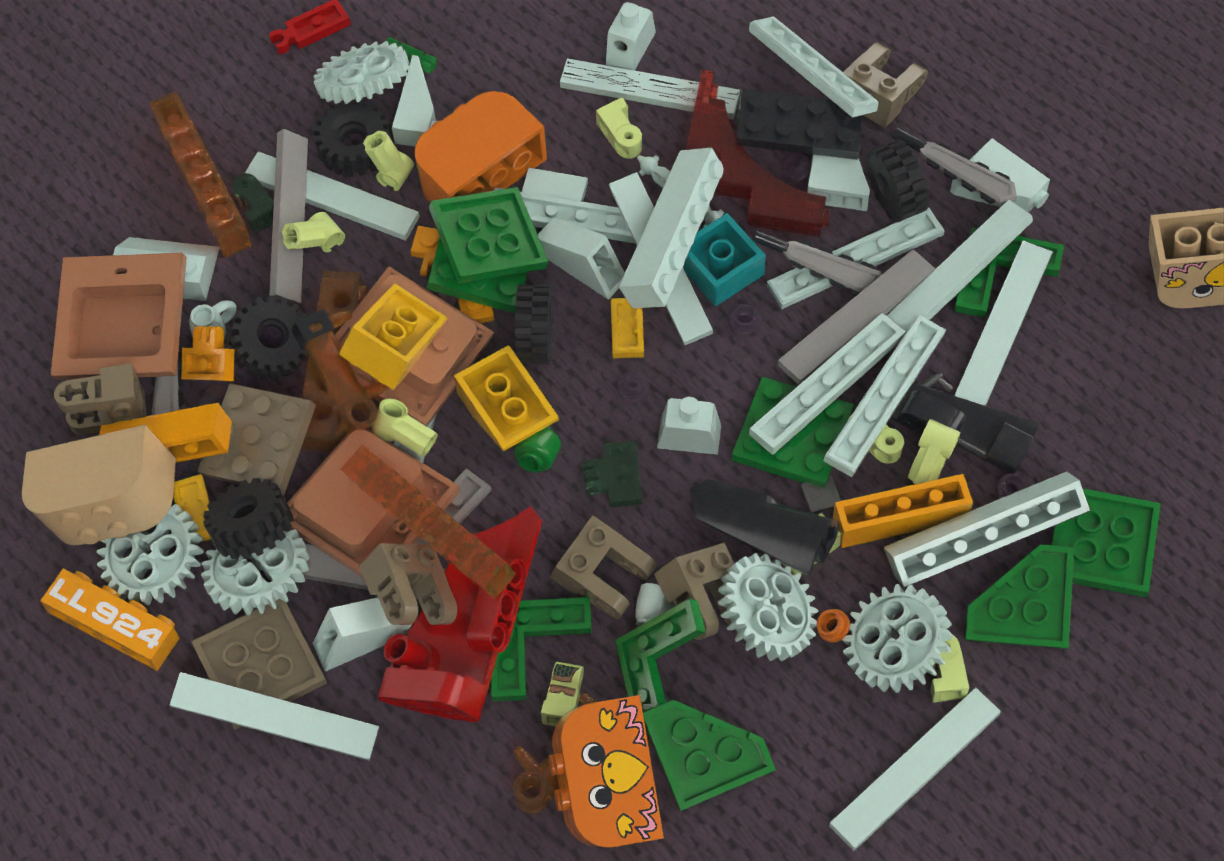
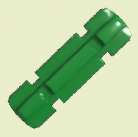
(427, 61)

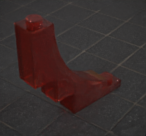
(771, 201)

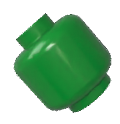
(538, 451)

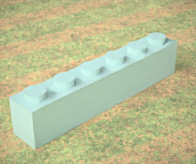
(671, 228)
(986, 528)

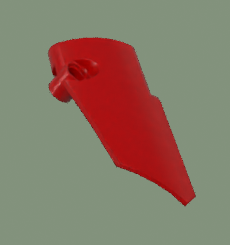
(451, 665)

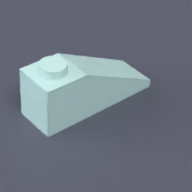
(415, 108)

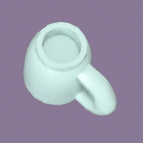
(210, 316)
(650, 603)

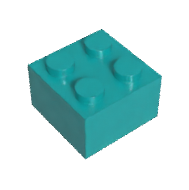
(723, 260)

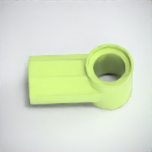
(392, 164)
(317, 231)
(395, 424)
(935, 447)

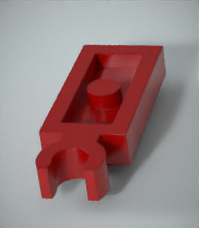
(311, 26)

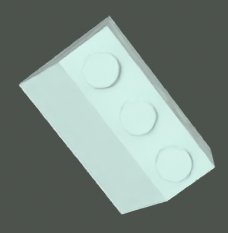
(199, 261)

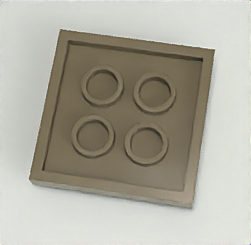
(263, 437)
(261, 655)

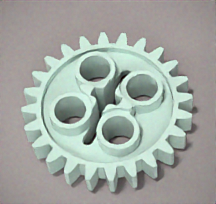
(361, 72)
(167, 570)
(240, 583)
(768, 607)
(917, 655)

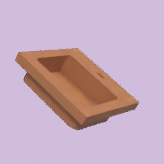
(119, 316)
(450, 352)
(343, 518)

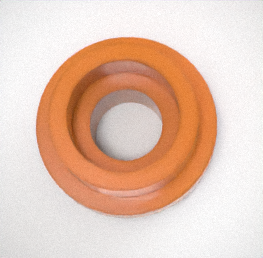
(827, 620)

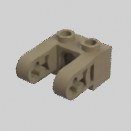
(888, 91)
(113, 394)
(584, 555)
(408, 570)
(692, 577)

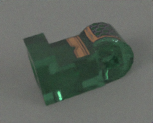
(253, 197)

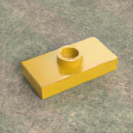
(626, 329)
(193, 498)

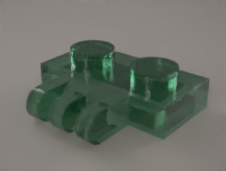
(615, 474)

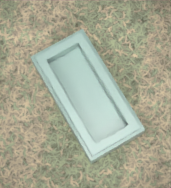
(555, 184)

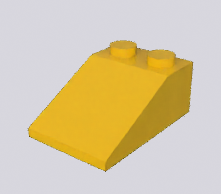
(392, 336)
(504, 398)

